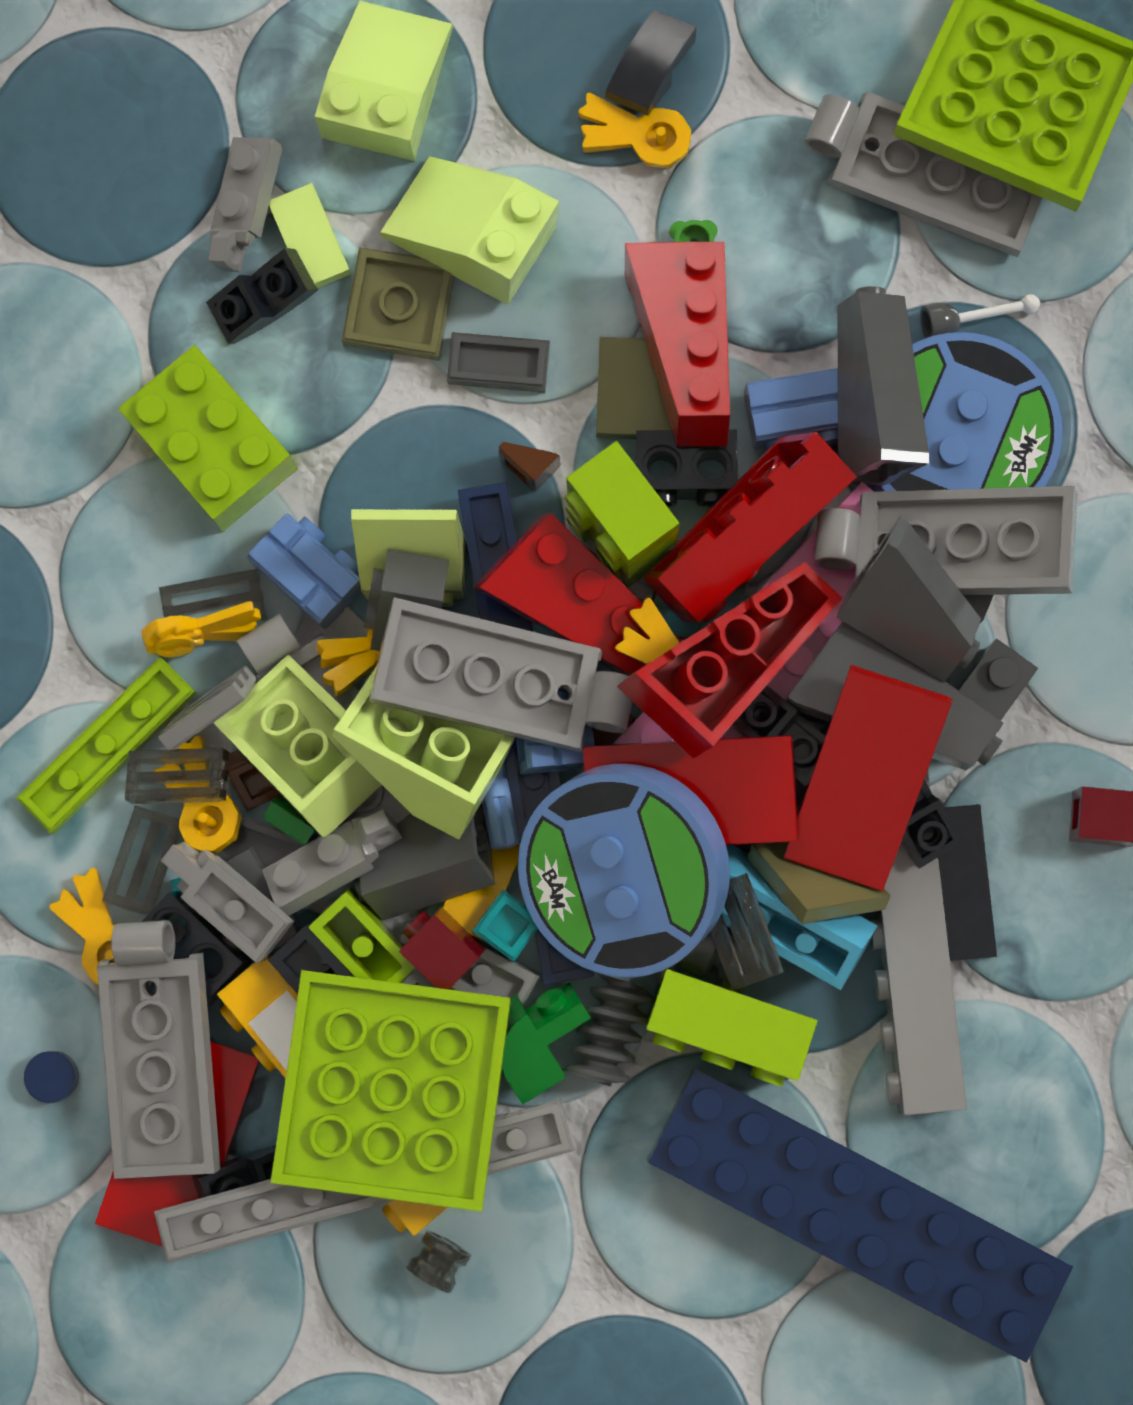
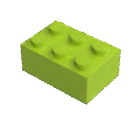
(208, 438)
(620, 514)
(730, 1028)

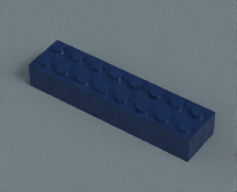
(860, 1214)

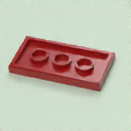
(868, 777)
(740, 781)
(132, 1201)

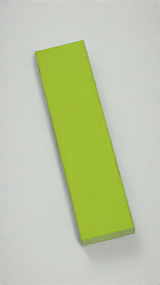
(105, 745)

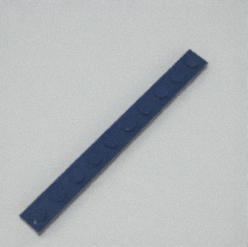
(488, 536)

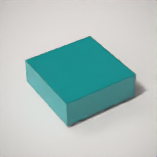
(506, 925)

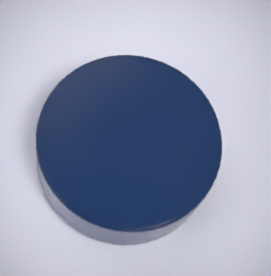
(51, 1076)

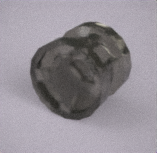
(438, 1261)

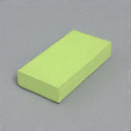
(310, 233)

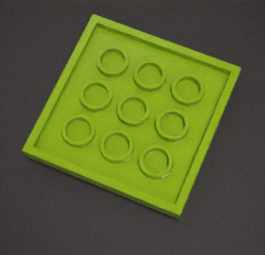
(1020, 95)
(391, 1090)

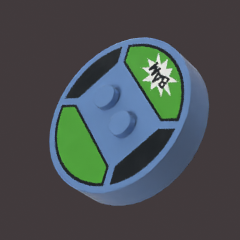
(984, 416)
(623, 870)

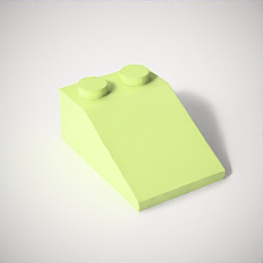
(383, 81)
(474, 225)
(410, 531)
(289, 739)
(424, 761)

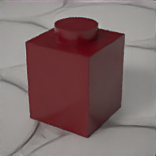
(1102, 816)
(440, 948)

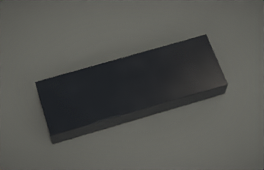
(967, 889)

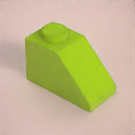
(361, 940)

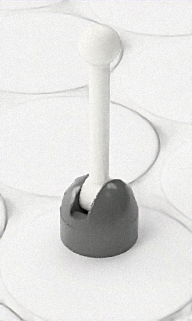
(943, 318)

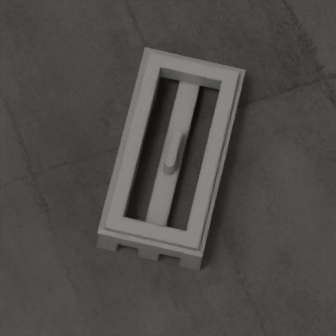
(208, 708)

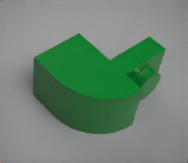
(527, 1058)

